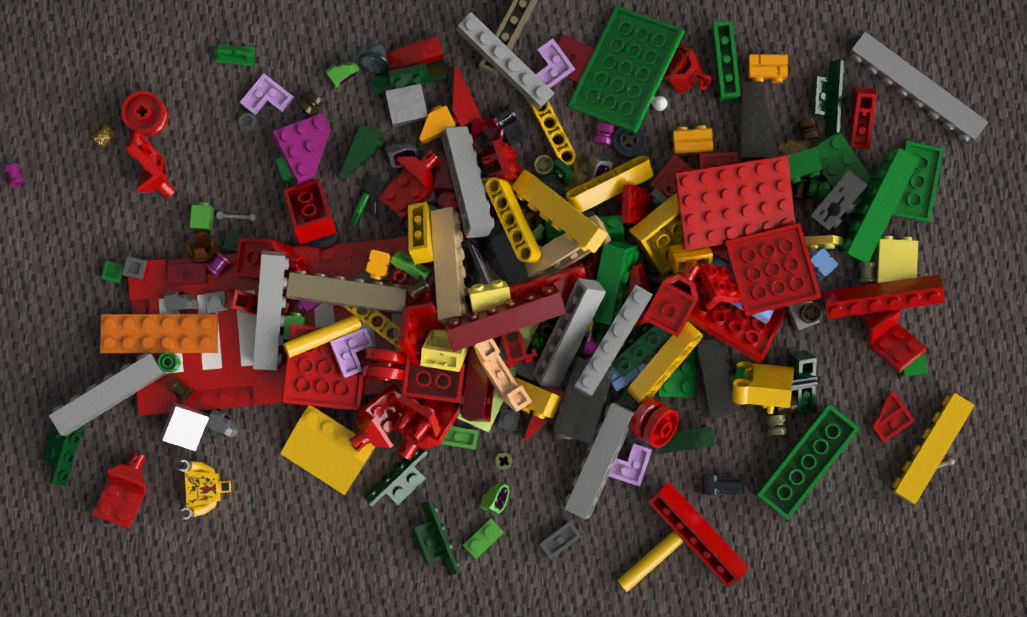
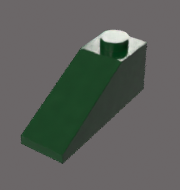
(362, 149)
(804, 366)
(688, 440)

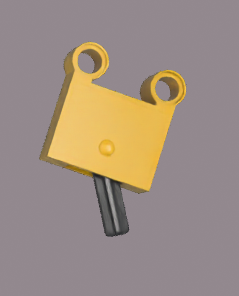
(768, 385)

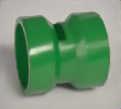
(818, 188)
(171, 365)

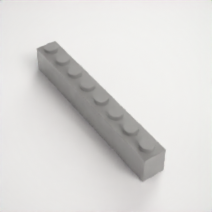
(918, 88)

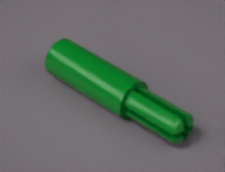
(360, 207)

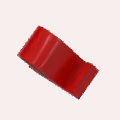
(516, 351)

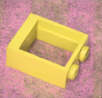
(437, 343)

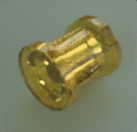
(104, 135)

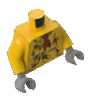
(202, 488)

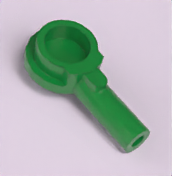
(538, 342)

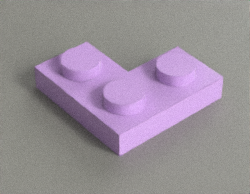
(557, 62)
(266, 90)
(346, 348)
(634, 468)

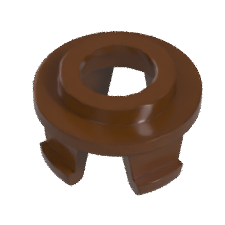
(197, 251)

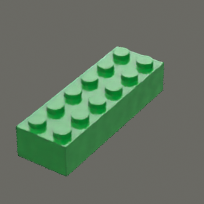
(878, 204)
(807, 461)

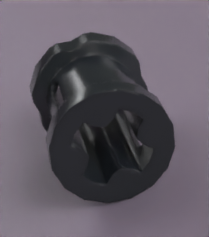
(505, 116)

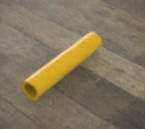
(322, 336)
(650, 561)

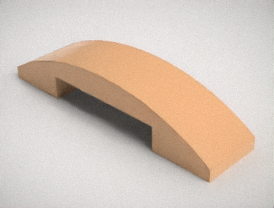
(500, 375)

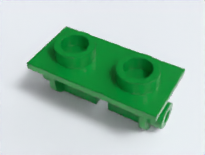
(235, 55)

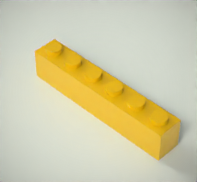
(558, 210)
(933, 448)

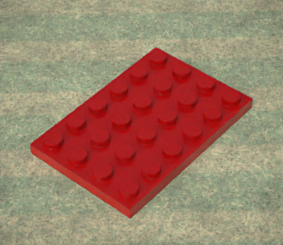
(733, 201)
(733, 328)

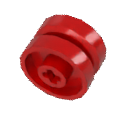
(149, 104)
(384, 366)
(654, 423)

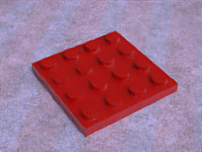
(772, 269)
(316, 379)

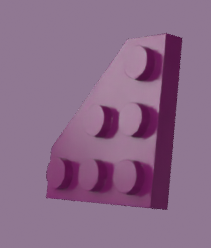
(303, 146)

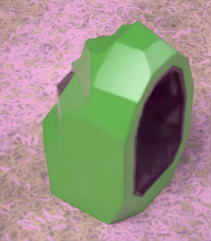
(342, 72)
(495, 498)

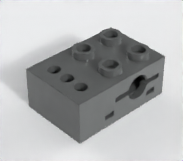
(840, 200)

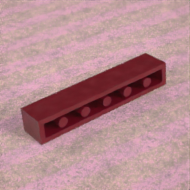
(504, 318)
(477, 390)

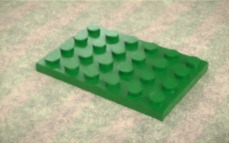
(626, 69)

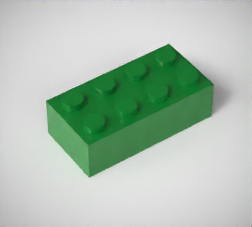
(614, 277)

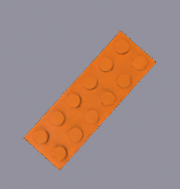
(159, 333)

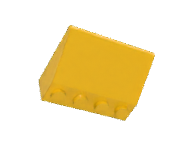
(659, 232)
(323, 449)

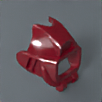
(490, 129)

